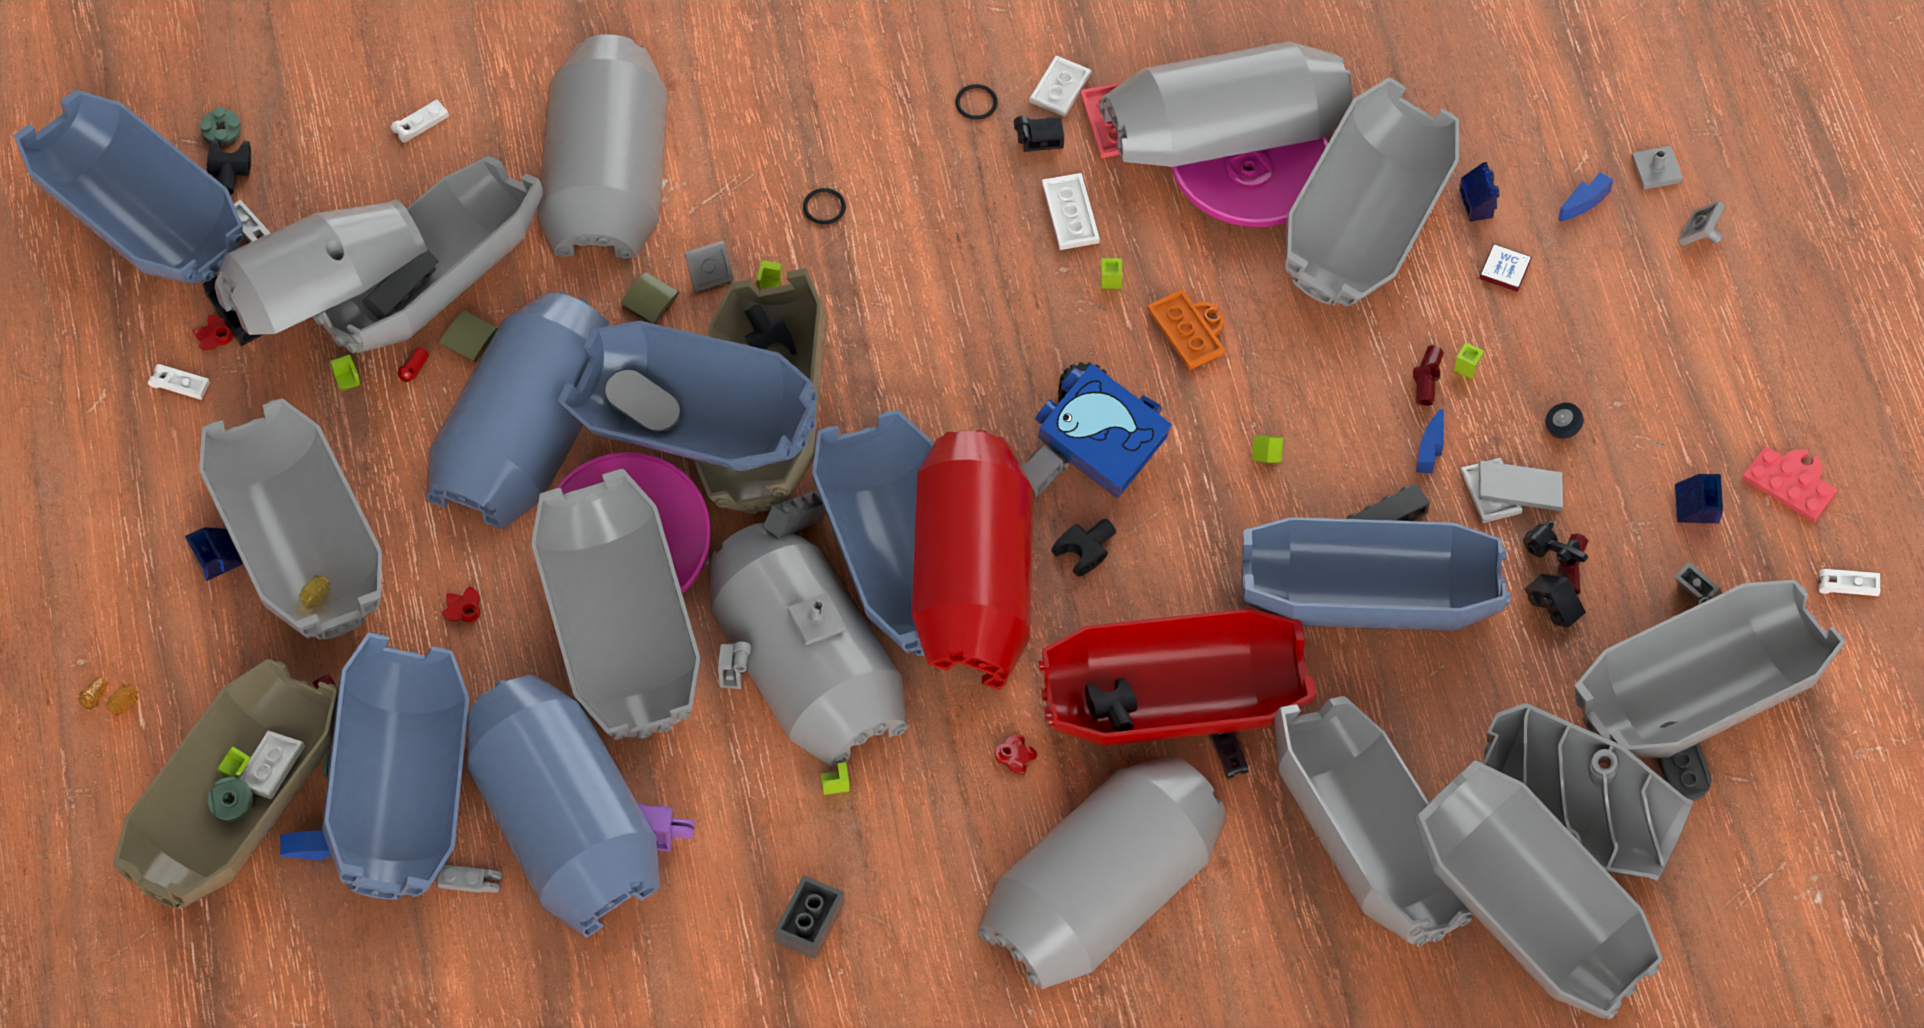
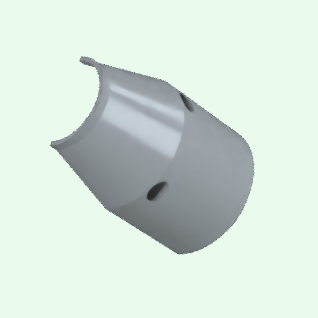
(315, 264)
(1617, 813)

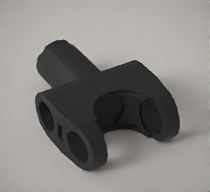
(229, 164)
(767, 332)
(1086, 545)
(1112, 704)

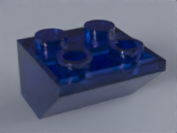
(1479, 193)
(1699, 499)
(213, 551)

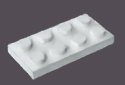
(1070, 211)

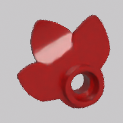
(211, 335)
(460, 605)
(1017, 753)

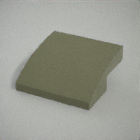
(649, 297)
(468, 335)

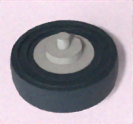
(1564, 420)

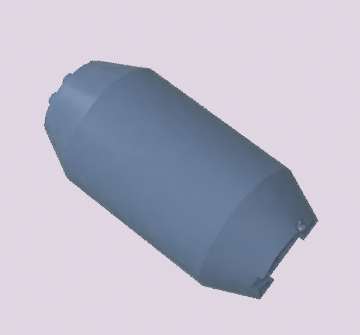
(133, 188)
(734, 399)
(507, 422)
(871, 504)
(1373, 573)
(395, 768)
(560, 801)

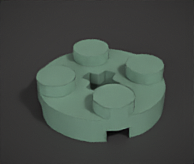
(218, 117)
(241, 805)

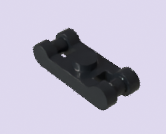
(1228, 751)

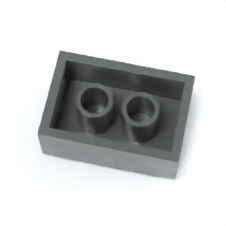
(809, 917)

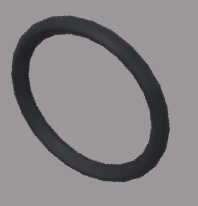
(995, 101)
(824, 221)

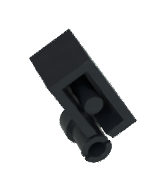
(1039, 133)

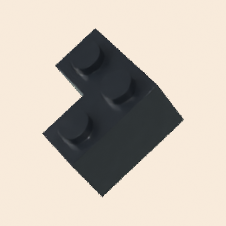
(1558, 597)

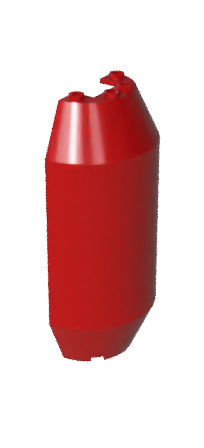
(973, 555)
(1185, 671)

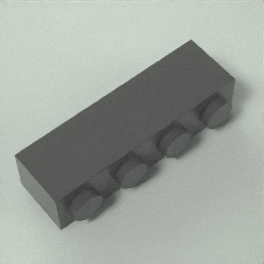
(398, 284)
(1403, 506)
(795, 514)

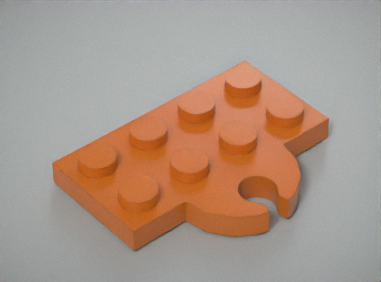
(1189, 328)

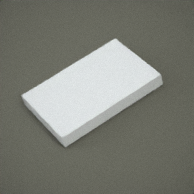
(1060, 86)
(1487, 510)
(271, 763)

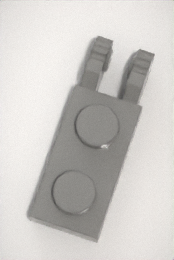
(468, 879)

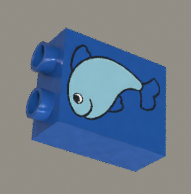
(1102, 429)

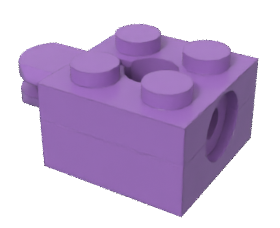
(666, 826)

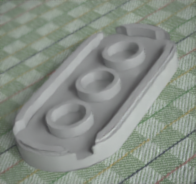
(643, 401)

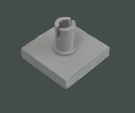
(1657, 167)
(1702, 224)
(708, 266)
(816, 618)

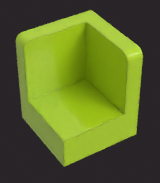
(1111, 273)
(769, 275)
(1468, 360)
(345, 372)
(1267, 448)
(233, 763)
(836, 781)

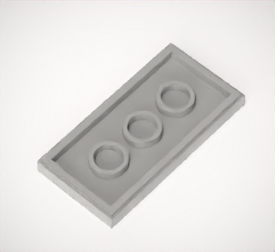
(1520, 485)

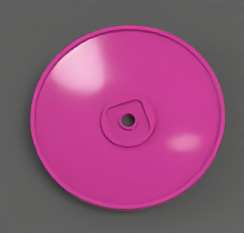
(1250, 197)
(677, 502)

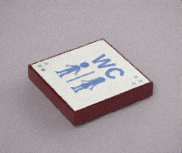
(1505, 267)

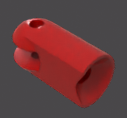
(413, 364)

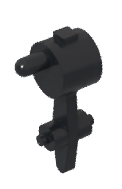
(1543, 539)

